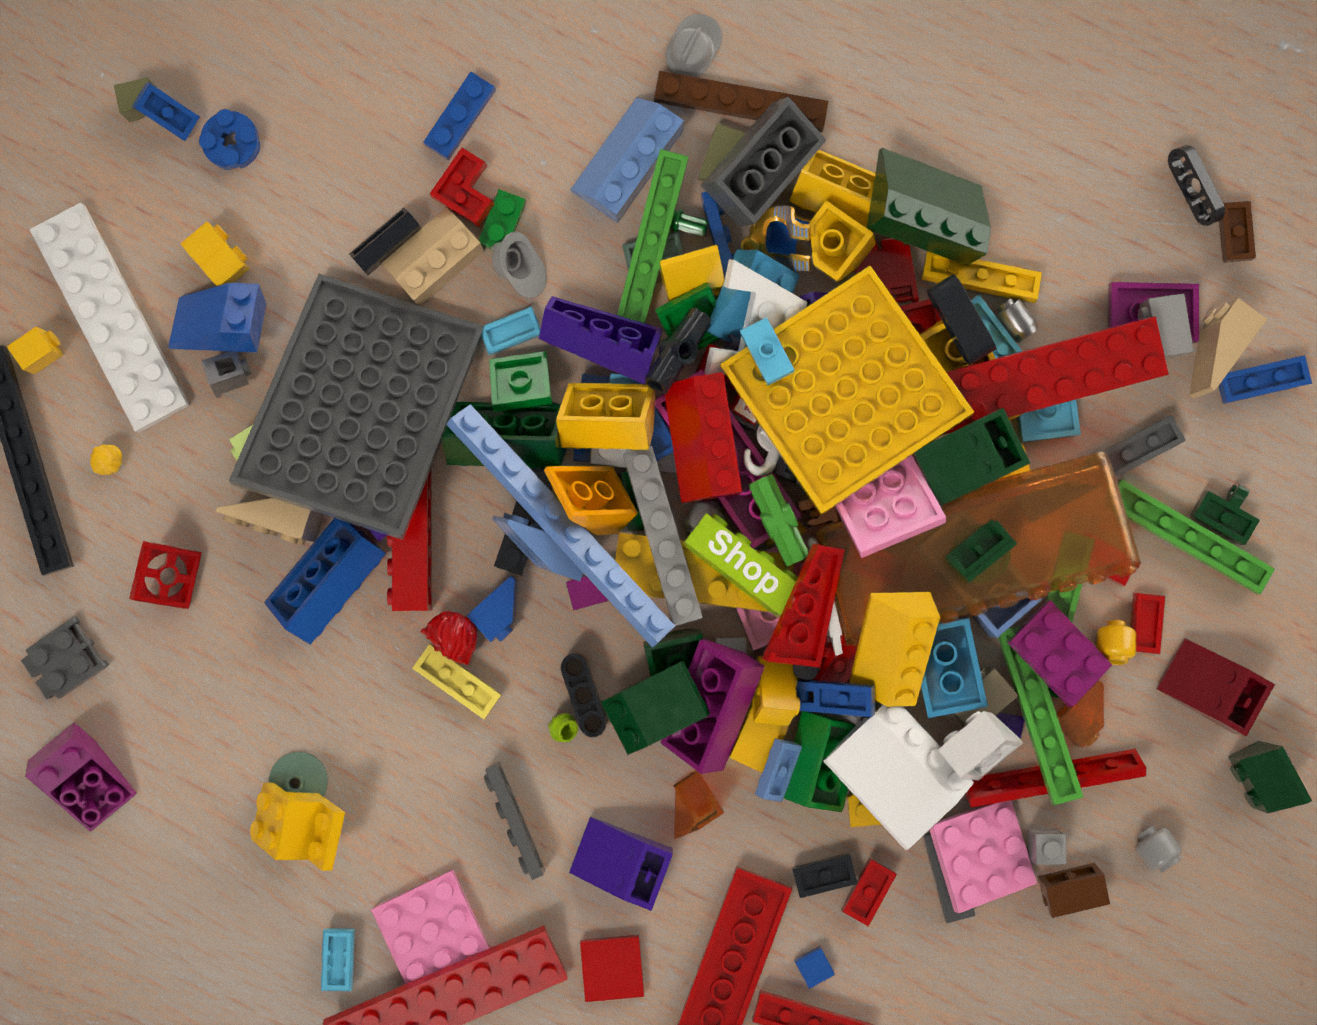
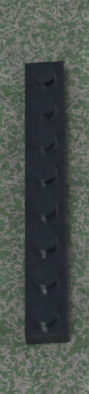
(29, 474)

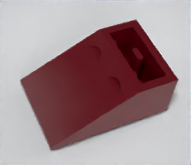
(1215, 687)

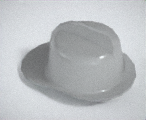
(693, 45)
(519, 264)

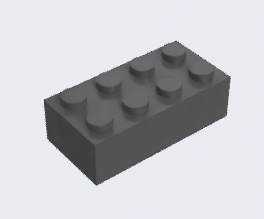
(763, 162)

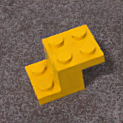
(297, 826)

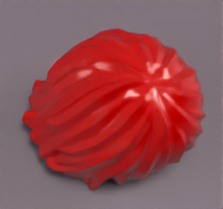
(452, 636)

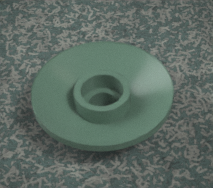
(304, 767)

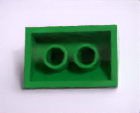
(812, 780)

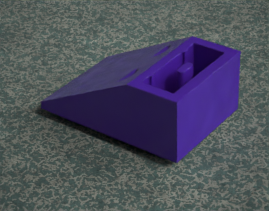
(621, 863)

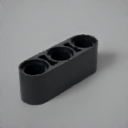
(961, 319)
(581, 709)

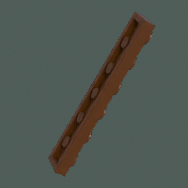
(730, 98)

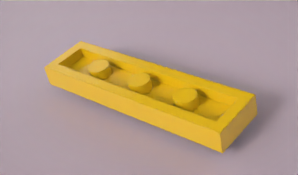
(985, 277)

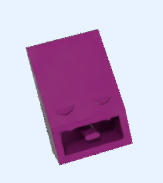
(79, 777)

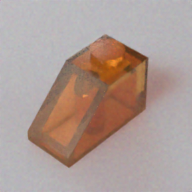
(1085, 718)

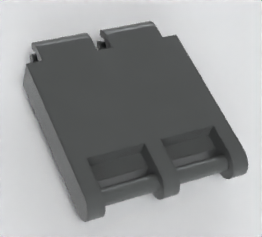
(62, 660)

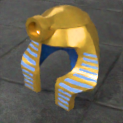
(777, 237)

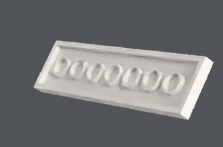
(109, 317)

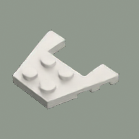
(765, 301)

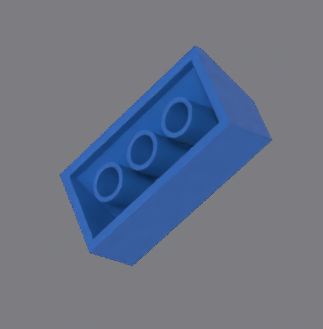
(324, 579)

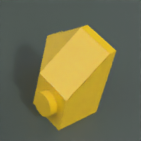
(838, 242)

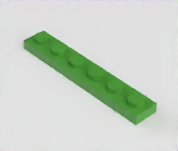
(652, 235)
(1194, 539)
(1042, 726)

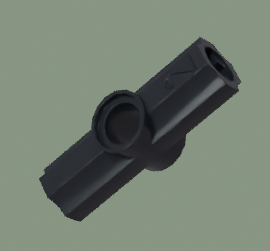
(678, 350)

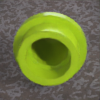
(563, 727)

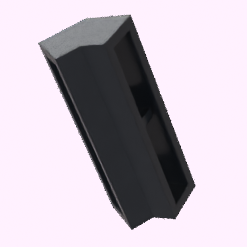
(385, 241)

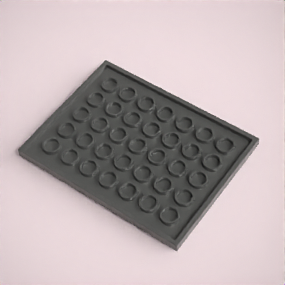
(358, 406)

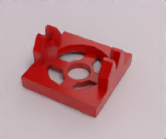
(183, 597)

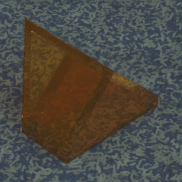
(694, 805)

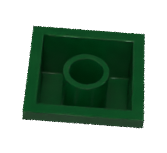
(1268, 777)

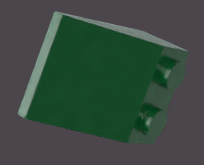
(655, 707)

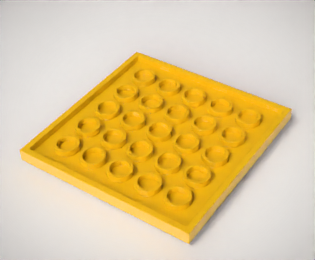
(858, 394)

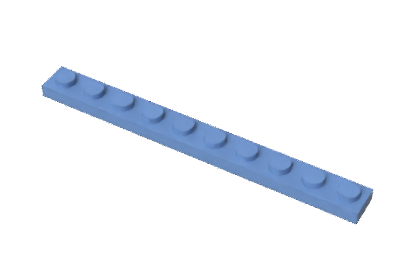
(551, 516)

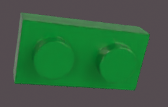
(502, 218)

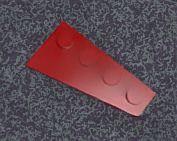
(807, 614)

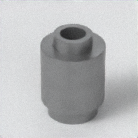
(1016, 319)

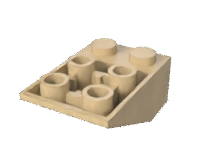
(275, 516)

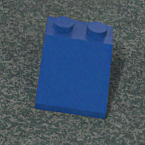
(220, 319)

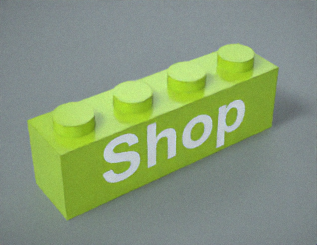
(741, 564)

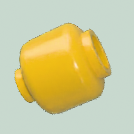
(1116, 642)

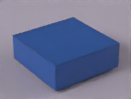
(814, 967)

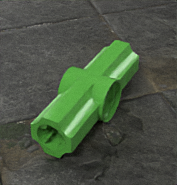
(779, 520)

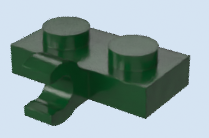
(1226, 514)

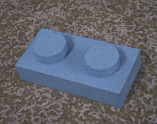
(778, 770)

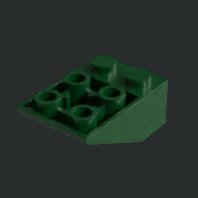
(971, 457)

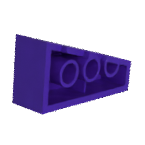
(601, 337)

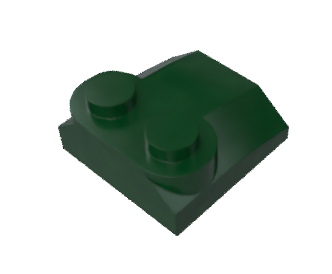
(672, 649)

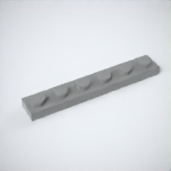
(662, 536)

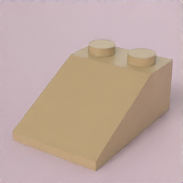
(1222, 343)

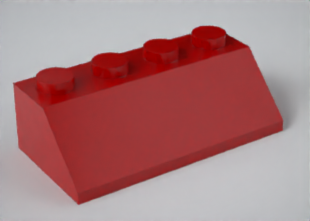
(702, 438)

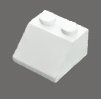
(979, 745)

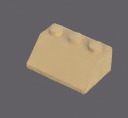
(433, 256)

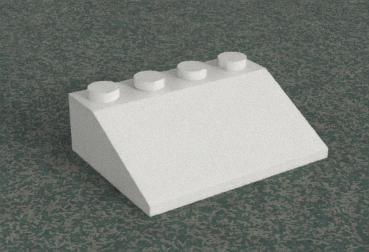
(897, 773)

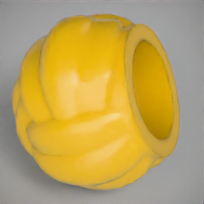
(106, 459)

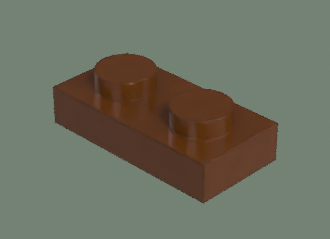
(1237, 232)

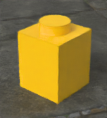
(36, 350)

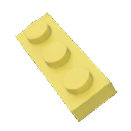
(457, 682)

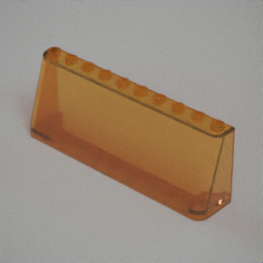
(1060, 515)

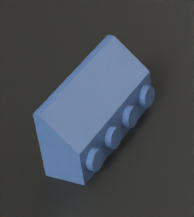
(628, 158)

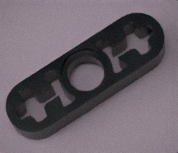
(1184, 180)

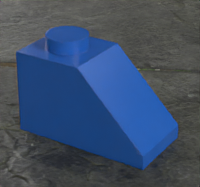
(497, 611)

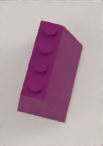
(727, 686)

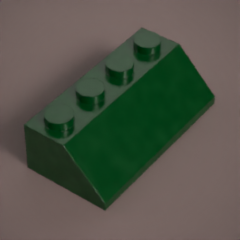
(527, 431)

